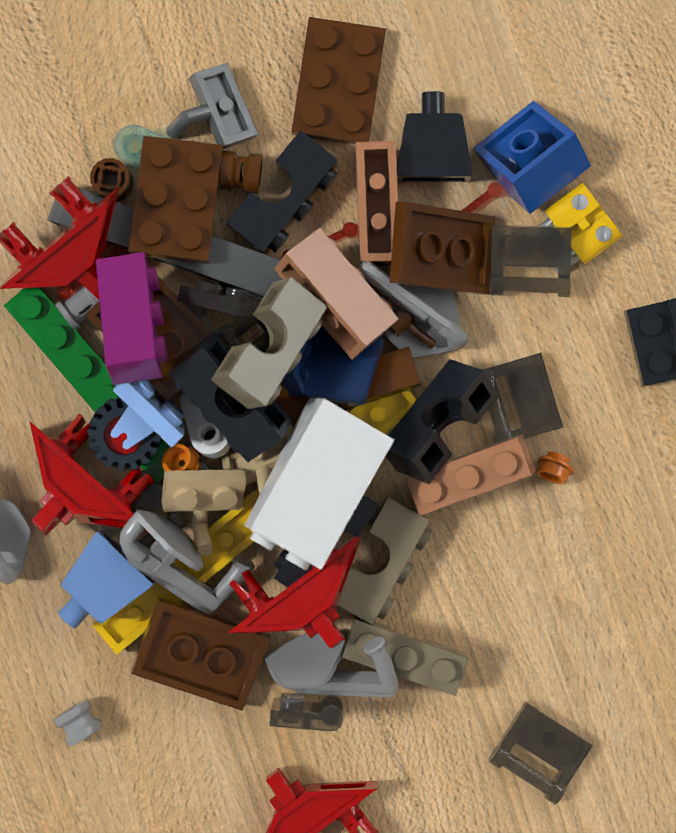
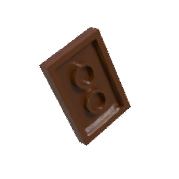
(338, 81)
(176, 199)
(441, 248)
(180, 331)
(198, 655)

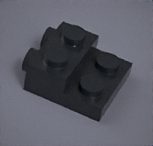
(653, 340)

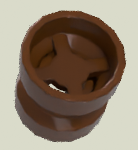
(231, 171)
(121, 178)

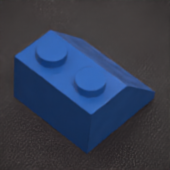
(533, 156)

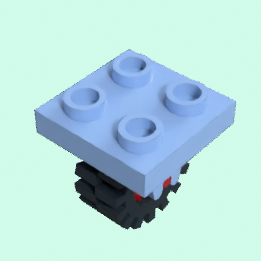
(130, 428)

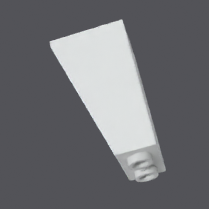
(317, 483)

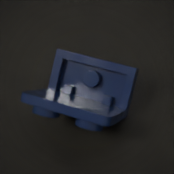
(330, 373)

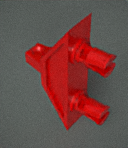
(71, 253)
(73, 491)
(302, 606)
(317, 805)

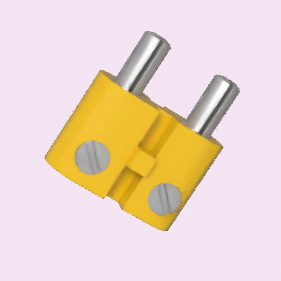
(591, 225)

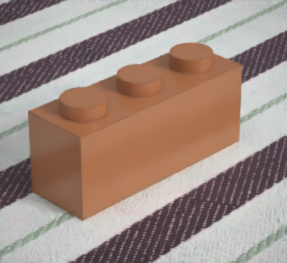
(376, 199)
(354, 310)
(474, 475)

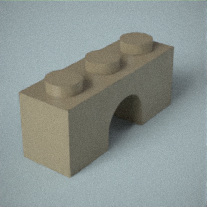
(291, 319)
(403, 531)
(412, 658)

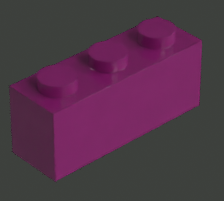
(130, 318)

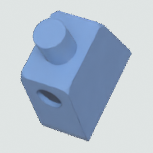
(101, 582)

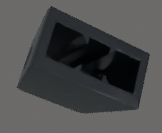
(434, 144)

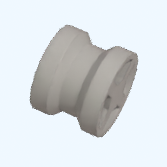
(77, 723)

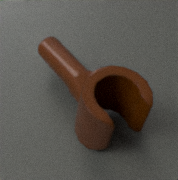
(406, 322)

